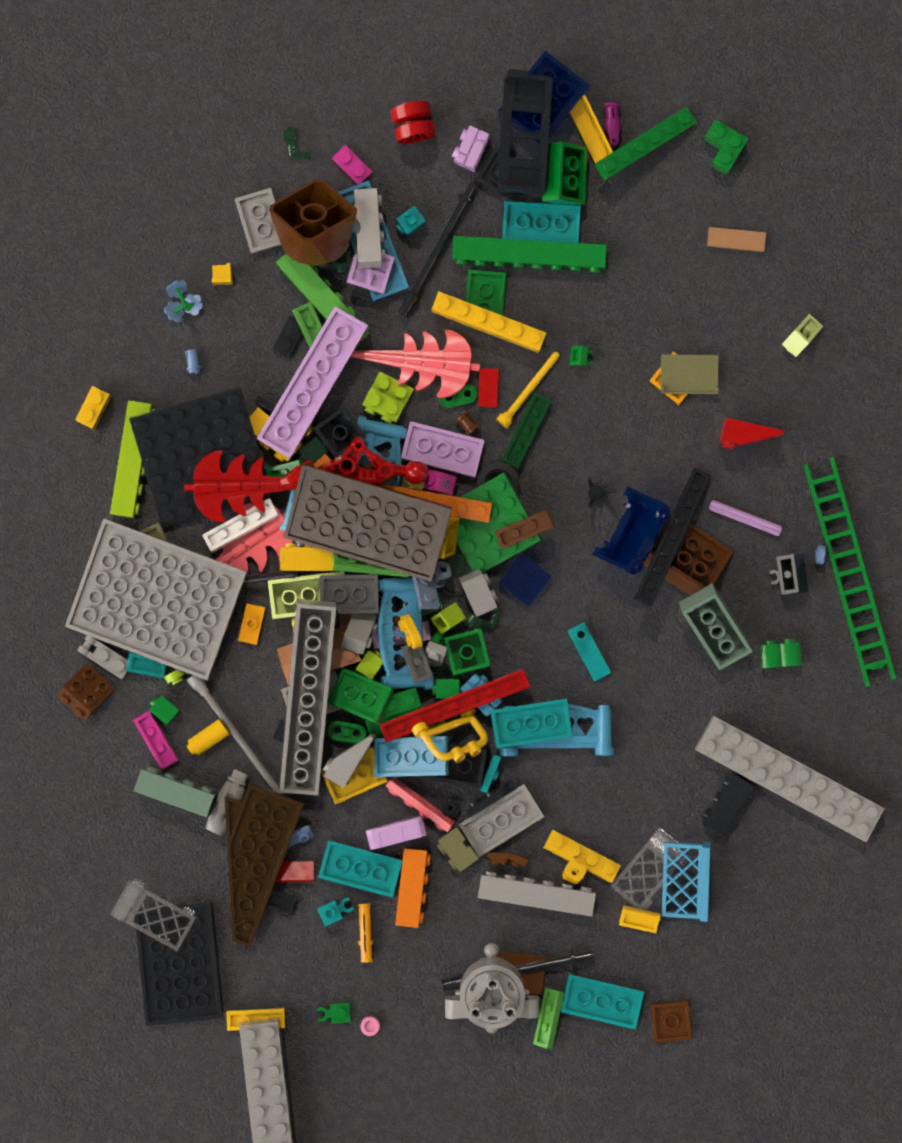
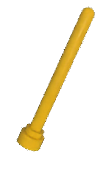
(506, 418)

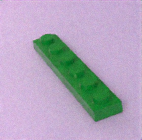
(645, 143)

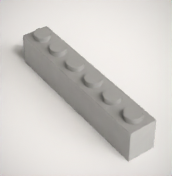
(537, 895)

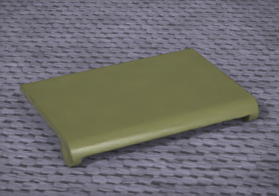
(689, 374)

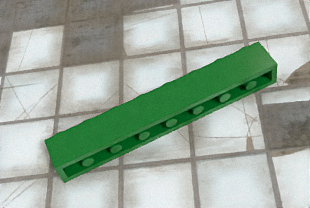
(529, 253)

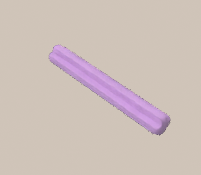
(745, 518)

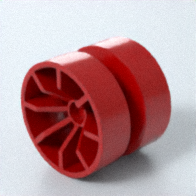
(413, 122)

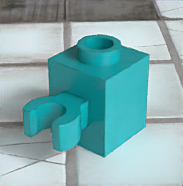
(410, 221)
(333, 911)

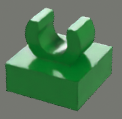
(579, 356)

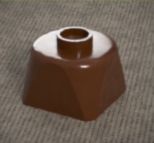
(314, 223)

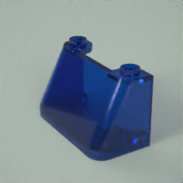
(635, 532)

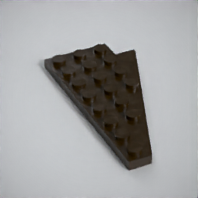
(256, 845)

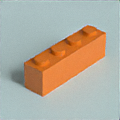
(411, 887)

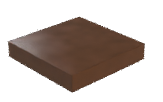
(671, 1021)

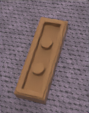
(736, 239)

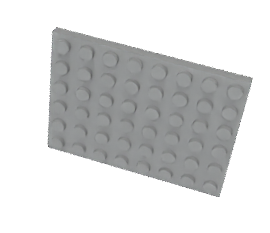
(156, 599)

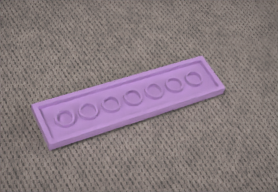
(312, 382)

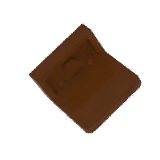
(85, 691)

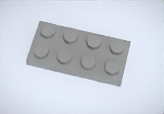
(501, 820)

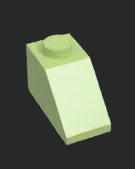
(802, 335)

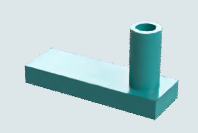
(589, 651)

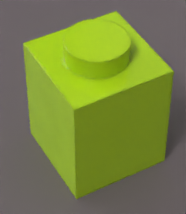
(448, 618)
(370, 664)

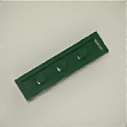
(526, 430)

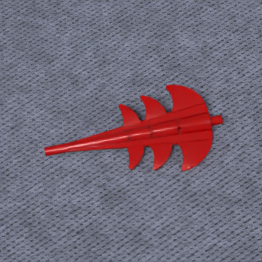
(214, 486)

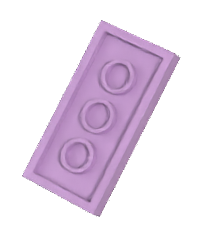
(442, 449)

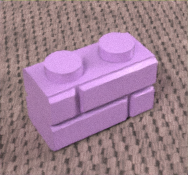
(471, 149)

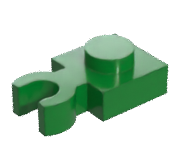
(338, 1012)

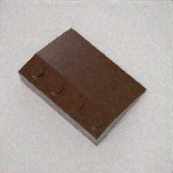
(696, 560)

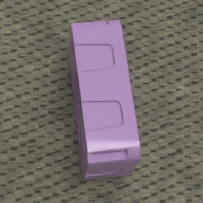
(396, 832)

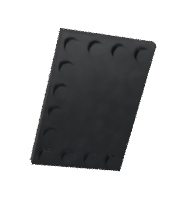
(180, 982)

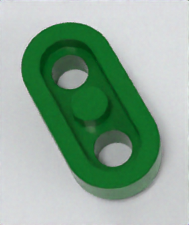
(459, 398)
(346, 732)

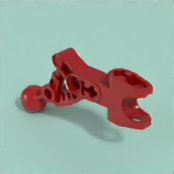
(414, 472)

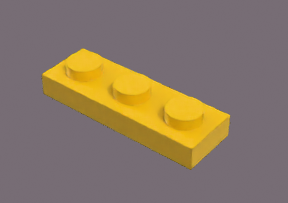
(234, 1017)

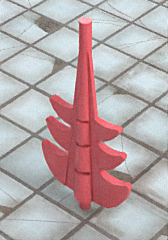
(450, 364)
(255, 544)

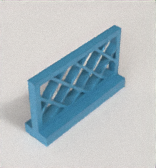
(703, 876)

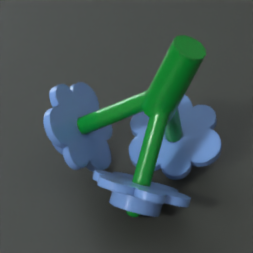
(190, 304)

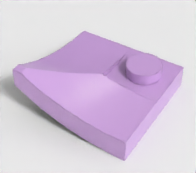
(370, 278)

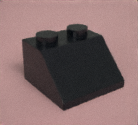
(338, 432)

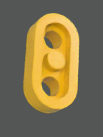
(412, 635)

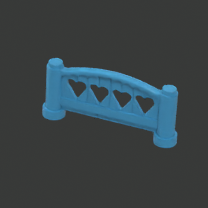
(380, 433)
(405, 590)
(597, 737)

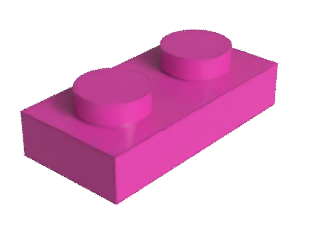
(351, 165)

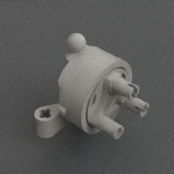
(492, 994)

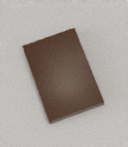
(532, 980)

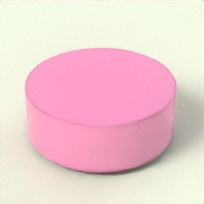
(370, 1025)

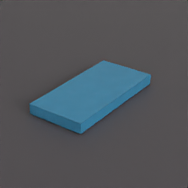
(409, 757)

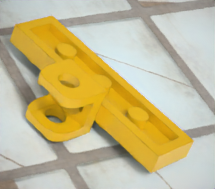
(580, 859)

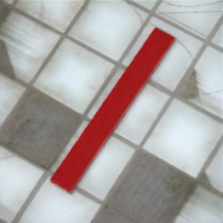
(455, 705)

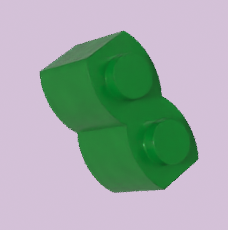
(780, 654)

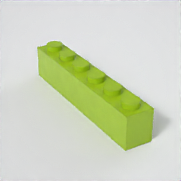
(129, 467)

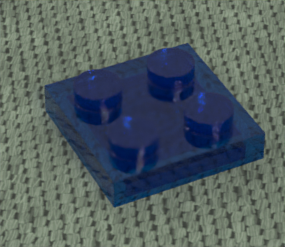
(524, 579)

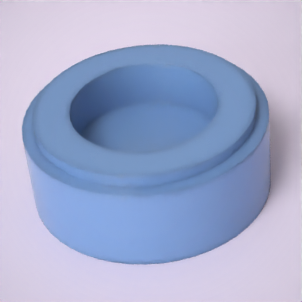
(820, 554)

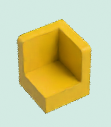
(222, 274)

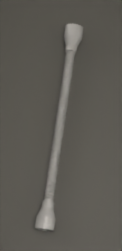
(200, 686)

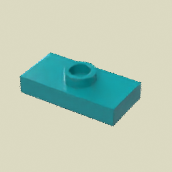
(145, 666)
(491, 774)

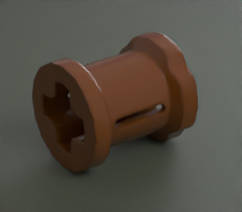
(467, 423)

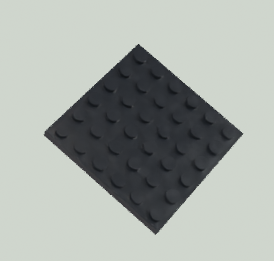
(181, 435)

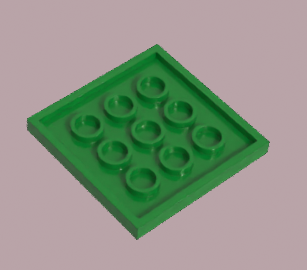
(479, 539)

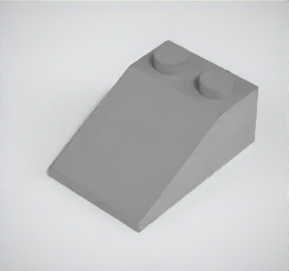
(343, 765)

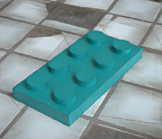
(541, 222)
(531, 723)
(360, 868)
(602, 1001)

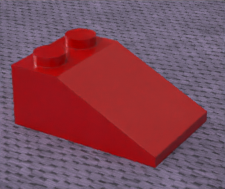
(741, 433)

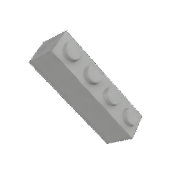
(367, 228)

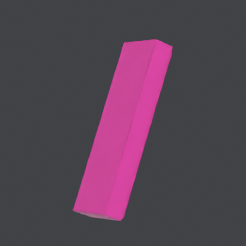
(155, 740)

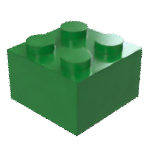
(467, 651)

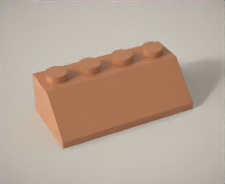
(340, 656)

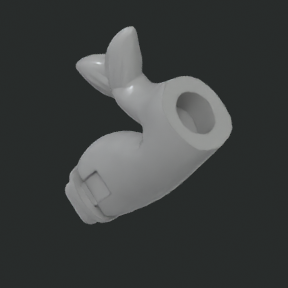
(233, 787)

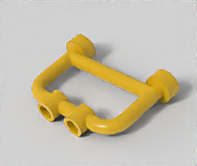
(457, 753)

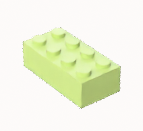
(286, 592)

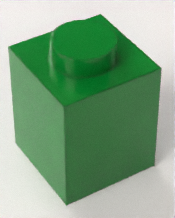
(445, 688)
(164, 709)

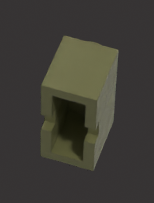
(459, 854)

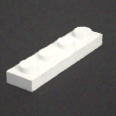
(239, 526)

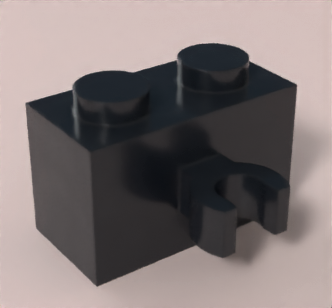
(791, 574)

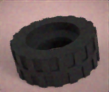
(498, 467)

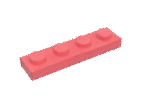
(414, 800)

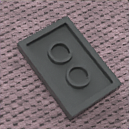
(351, 593)

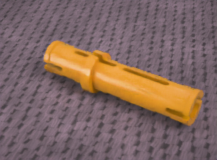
(365, 932)

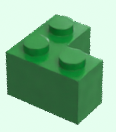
(728, 142)

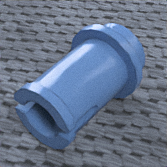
(192, 361)

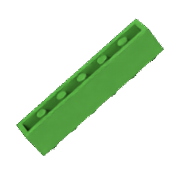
(315, 288)

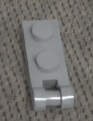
(104, 656)

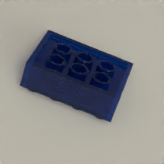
(566, 92)

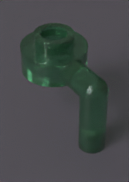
(290, 138)
(474, 621)

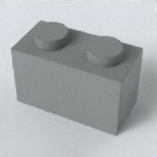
(478, 593)
(358, 632)

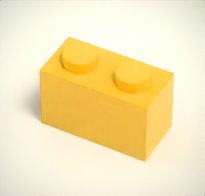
(93, 408)

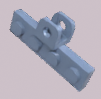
(426, 590)

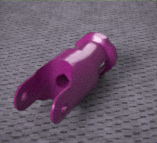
(612, 123)

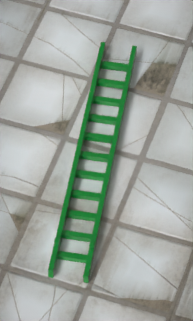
(878, 664)

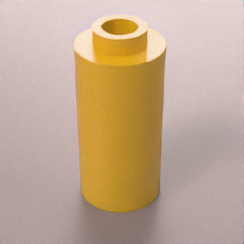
(207, 738)

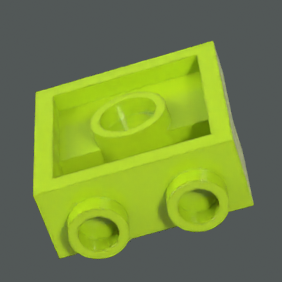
(387, 398)

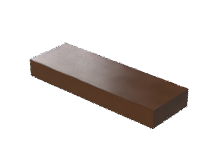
(524, 529)

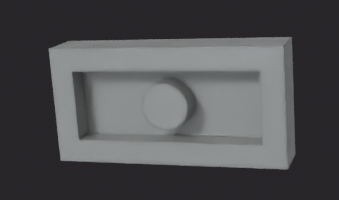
(435, 654)

